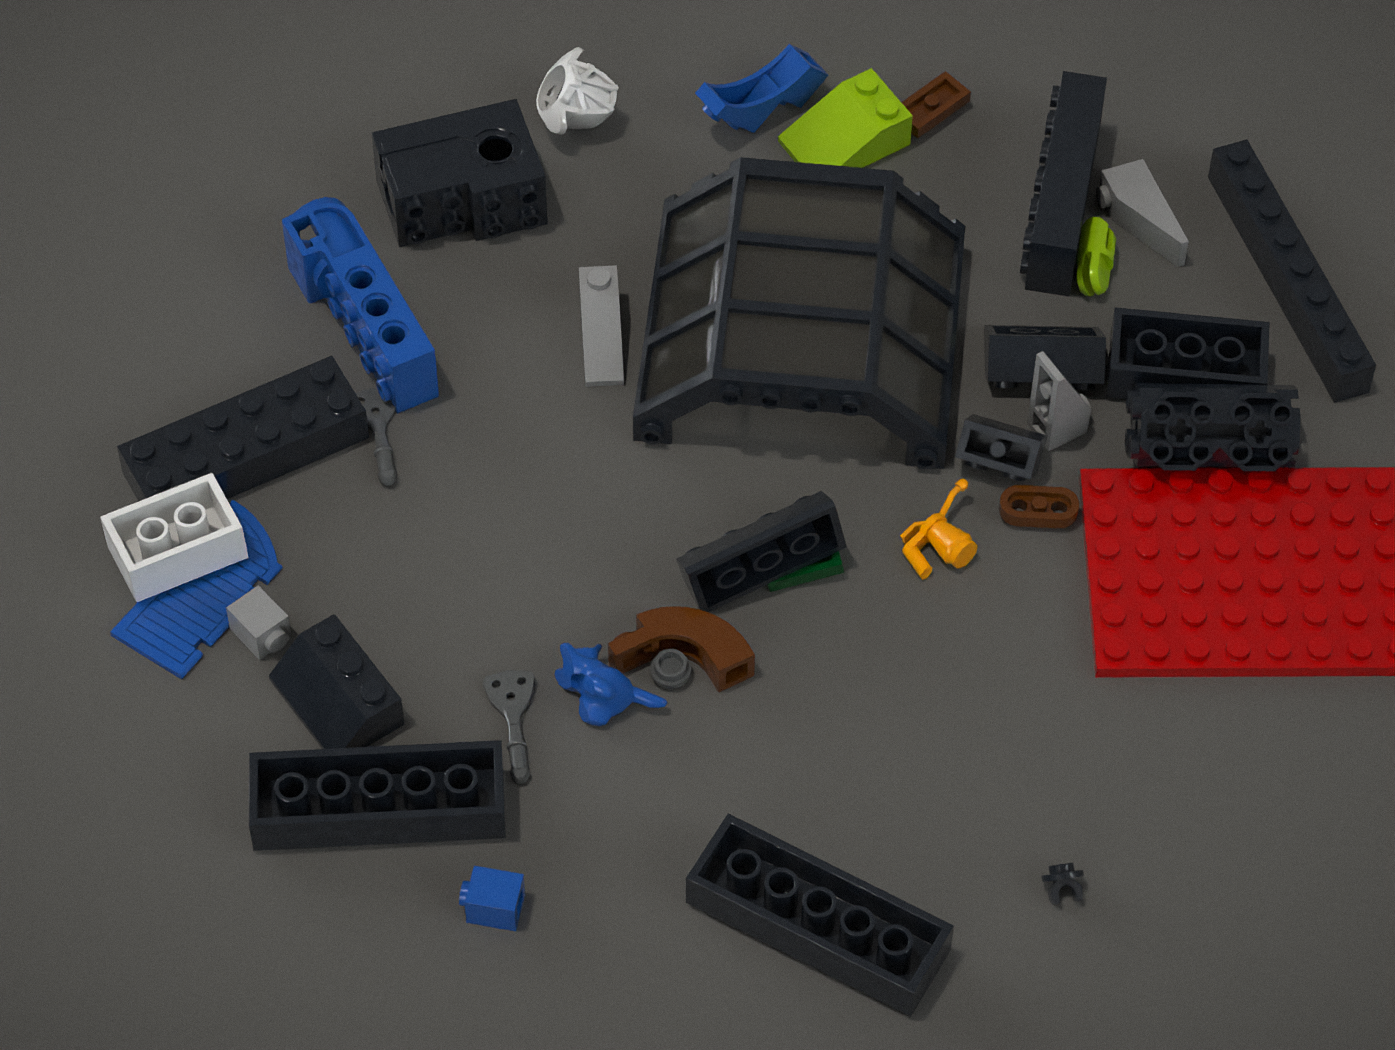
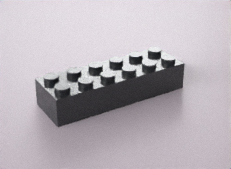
(1062, 183)
(251, 434)
(376, 795)
(819, 914)

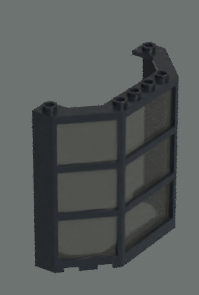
(804, 298)

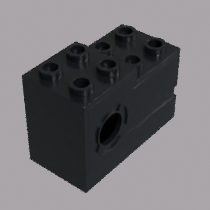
(461, 175)

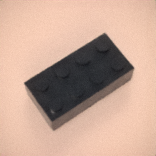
(1184, 350)

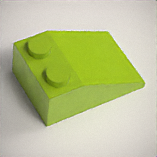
(850, 125)

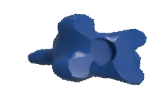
(602, 688)

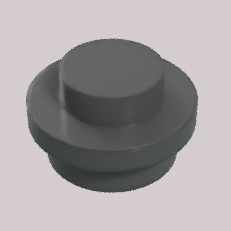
(670, 669)

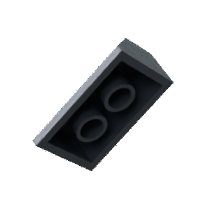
(1073, 350)
(336, 688)

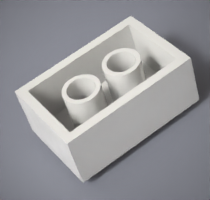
(174, 537)

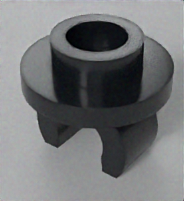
(1063, 875)

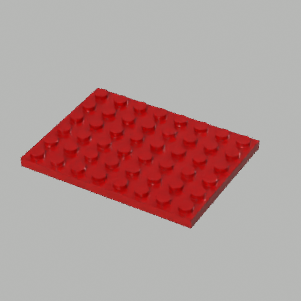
(1240, 571)

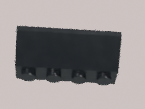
(762, 551)

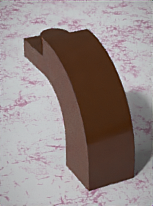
(695, 633)

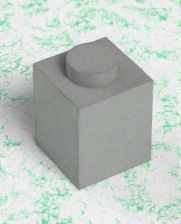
(259, 623)

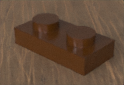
(935, 103)

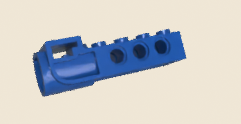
(361, 292)

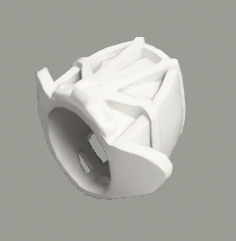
(584, 99)

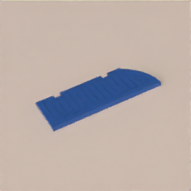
(177, 620)

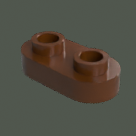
(1038, 506)

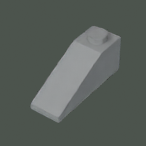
(1142, 210)
(601, 326)
(1056, 405)

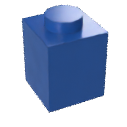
(493, 898)

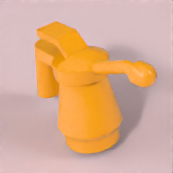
(949, 541)

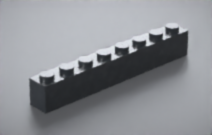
(1291, 271)

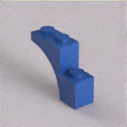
(749, 101)

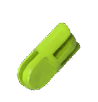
(1095, 256)

